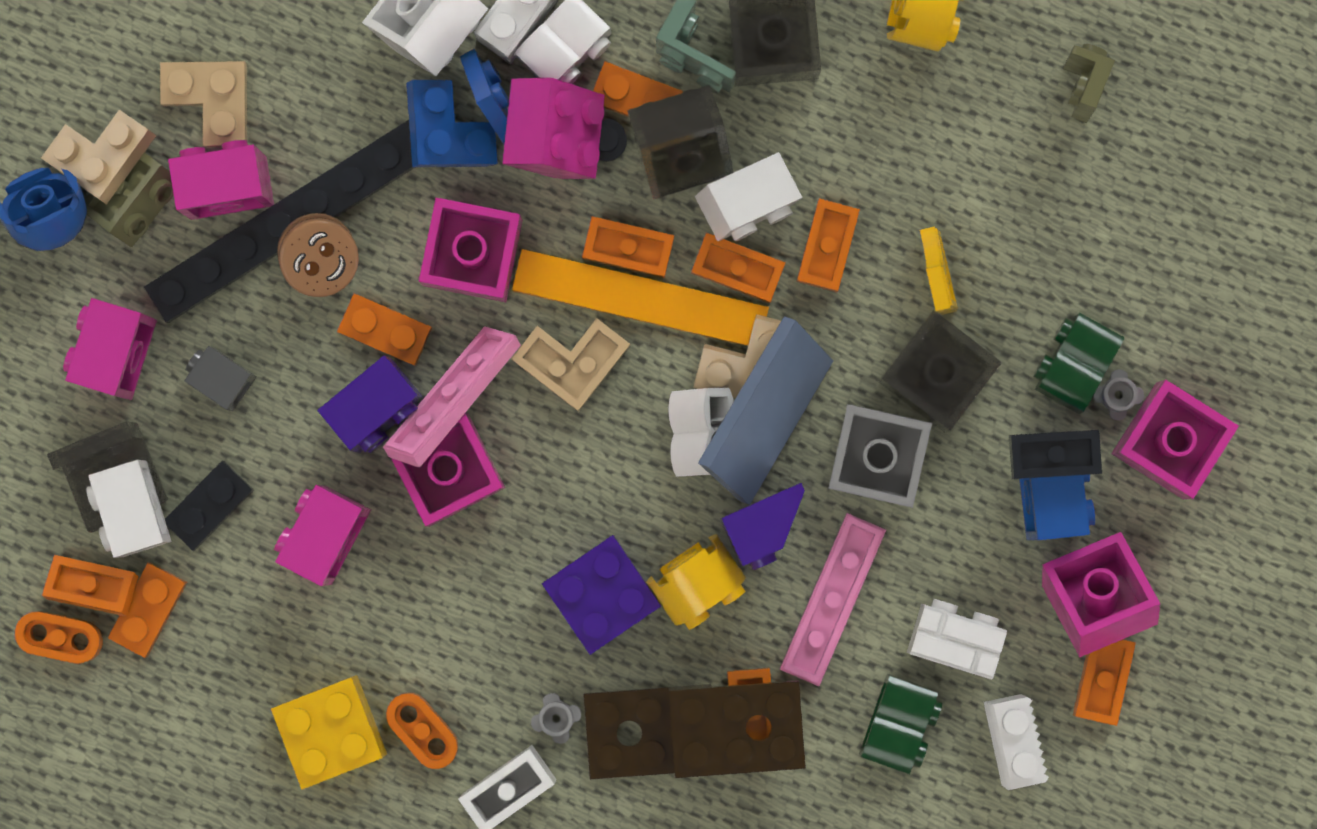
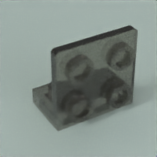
(97, 453)

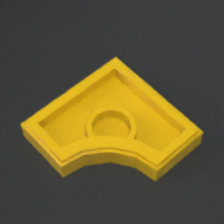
(938, 271)

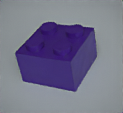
(371, 406)
(601, 594)

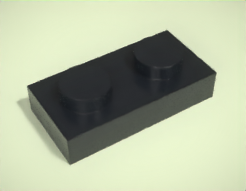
(1055, 454)
(208, 505)

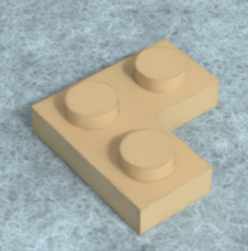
(216, 87)
(102, 164)
(729, 368)
(572, 373)

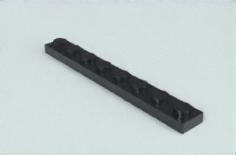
(259, 237)

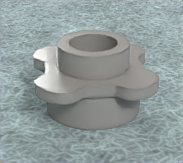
(1130, 394)
(558, 730)

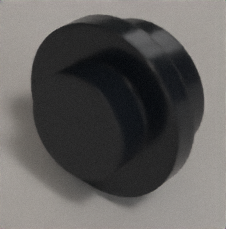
(612, 140)

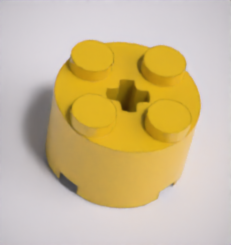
(924, 22)
(698, 582)

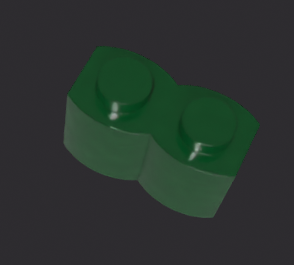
(1078, 363)
(899, 724)

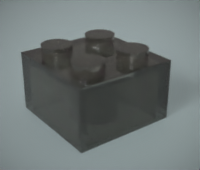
(773, 41)
(681, 141)
(939, 371)

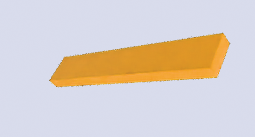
(636, 297)

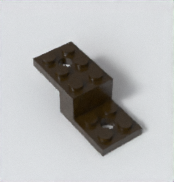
(695, 730)

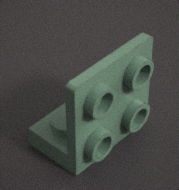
(676, 54)

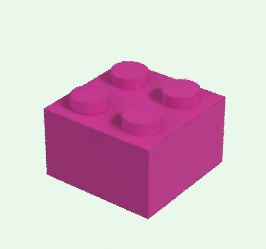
(553, 128)
(220, 180)
(470, 250)
(109, 348)
(1175, 439)
(452, 476)
(321, 534)
(1100, 594)

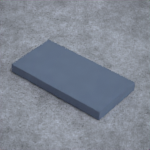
(766, 411)

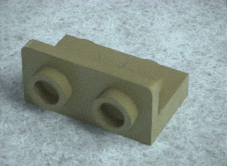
(1094, 69)
(135, 201)

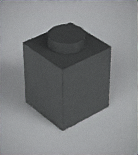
(218, 377)

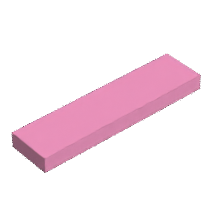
(451, 396)
(832, 599)

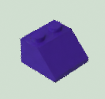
(763, 527)

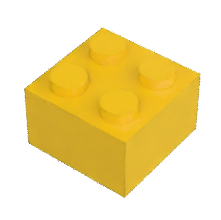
(329, 732)

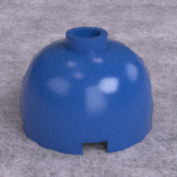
(43, 209)

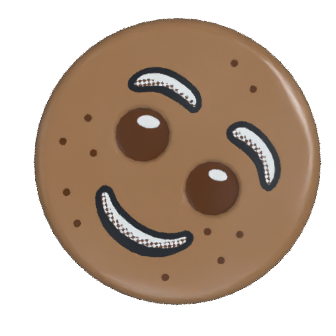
(317, 255)

